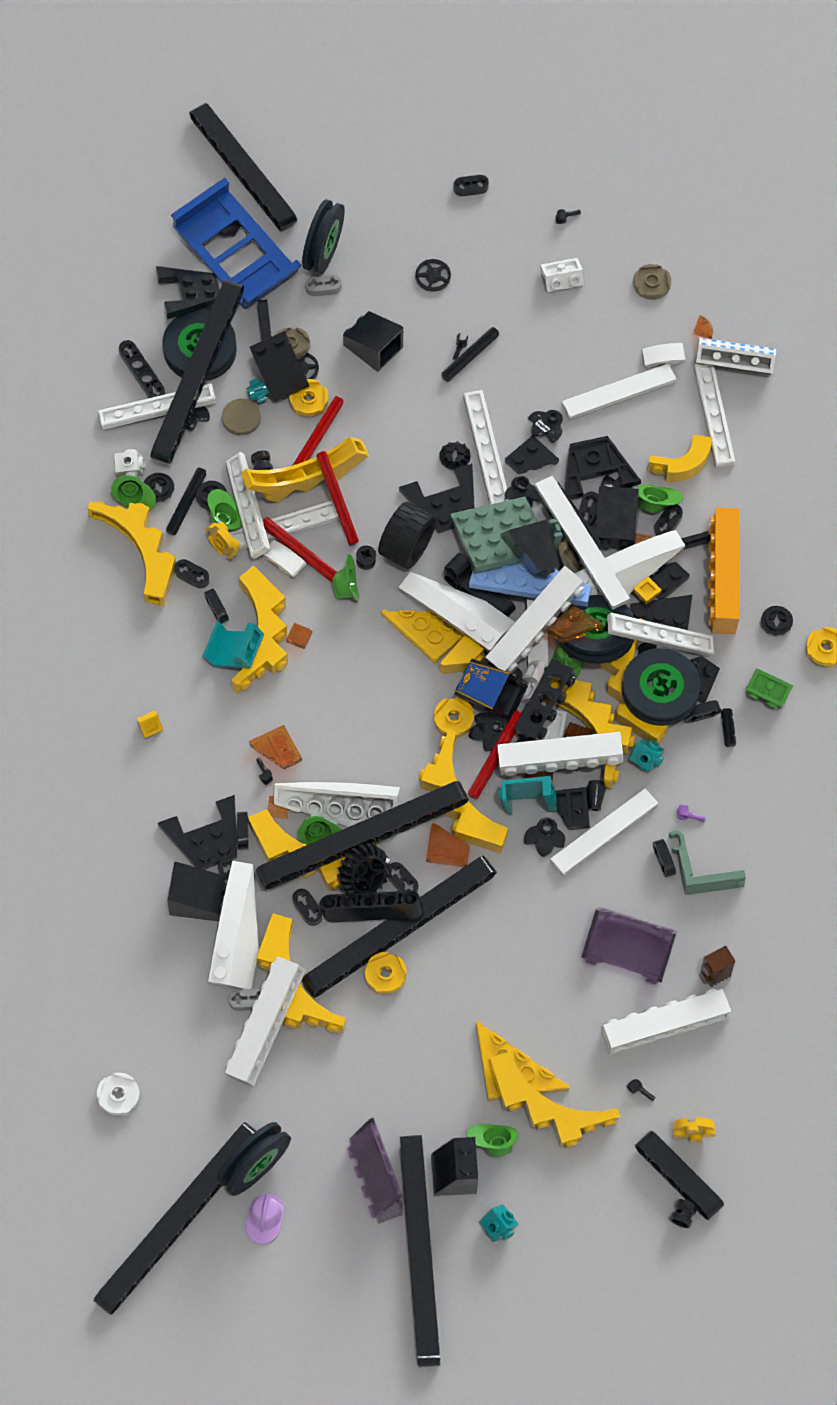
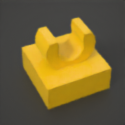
(647, 590)
(149, 724)

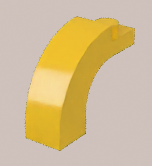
(685, 466)

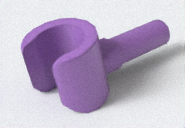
(683, 814)

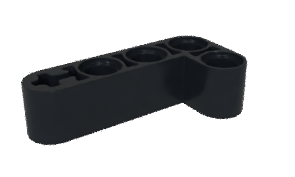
(458, 574)

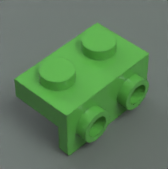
(769, 687)

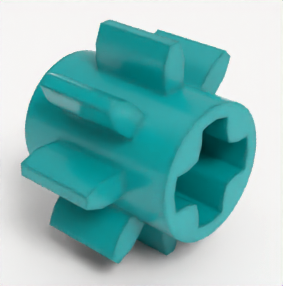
(257, 390)

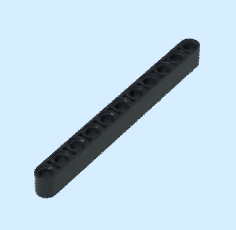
(197, 371)
(368, 831)
(394, 930)
(169, 1227)
(420, 1251)

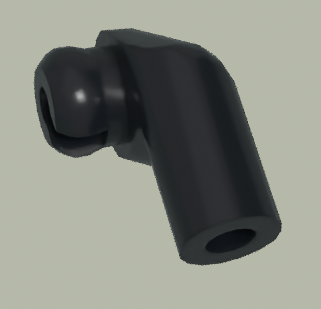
(230, 230)

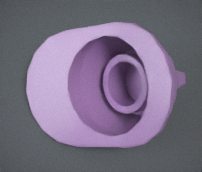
(264, 1218)

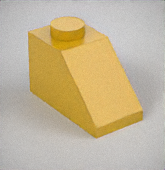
(461, 656)

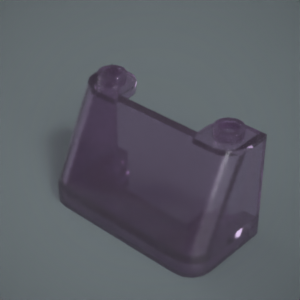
(629, 944)

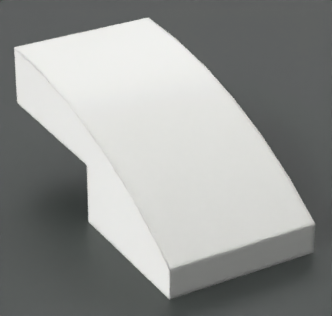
(666, 353)
(284, 558)
(532, 676)

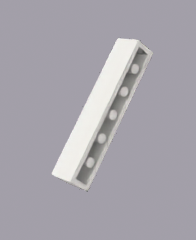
(536, 620)
(560, 753)
(666, 1020)
(265, 1021)

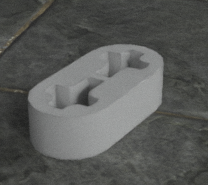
(323, 285)
(245, 996)

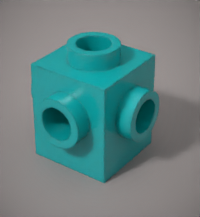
(647, 754)
(499, 1223)

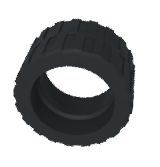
(407, 535)

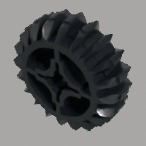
(358, 867)

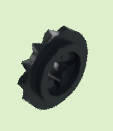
(462, 458)
(163, 481)
(207, 487)
(784, 616)

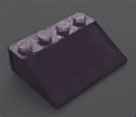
(376, 1173)

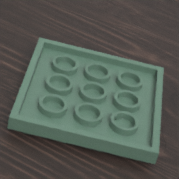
(481, 530)

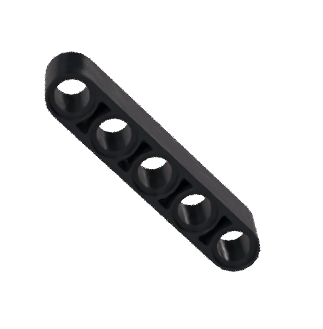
(371, 906)
(679, 1175)

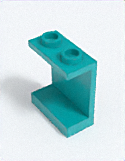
(233, 648)
(528, 788)

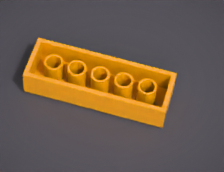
(724, 571)

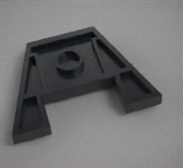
(196, 289)
(594, 459)
(444, 502)
(207, 844)

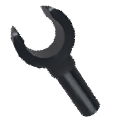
(562, 214)
(460, 344)
(266, 776)
(635, 1085)

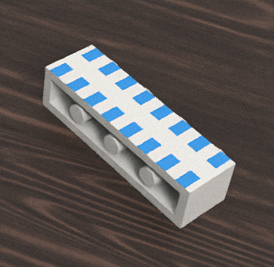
(736, 355)

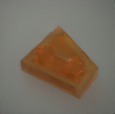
(573, 624)
(277, 747)
(446, 848)

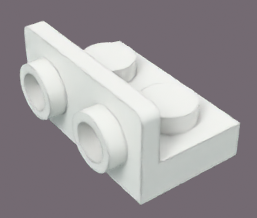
(562, 274)

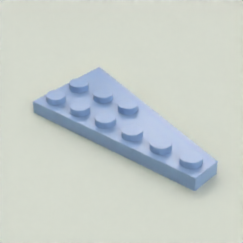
(518, 581)

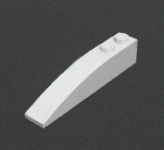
(639, 561)
(460, 610)
(337, 802)
(237, 932)

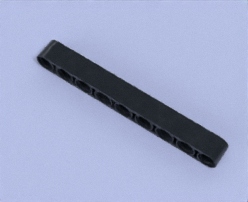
(243, 167)

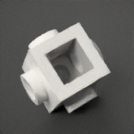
(129, 463)

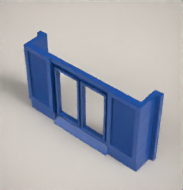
(213, 213)

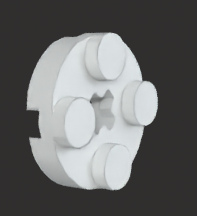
(124, 1104)

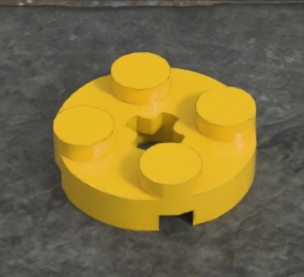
(313, 407)
(222, 540)
(815, 650)
(454, 706)
(391, 963)
(694, 1130)

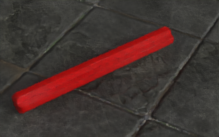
(319, 430)
(337, 498)
(299, 549)
(493, 759)

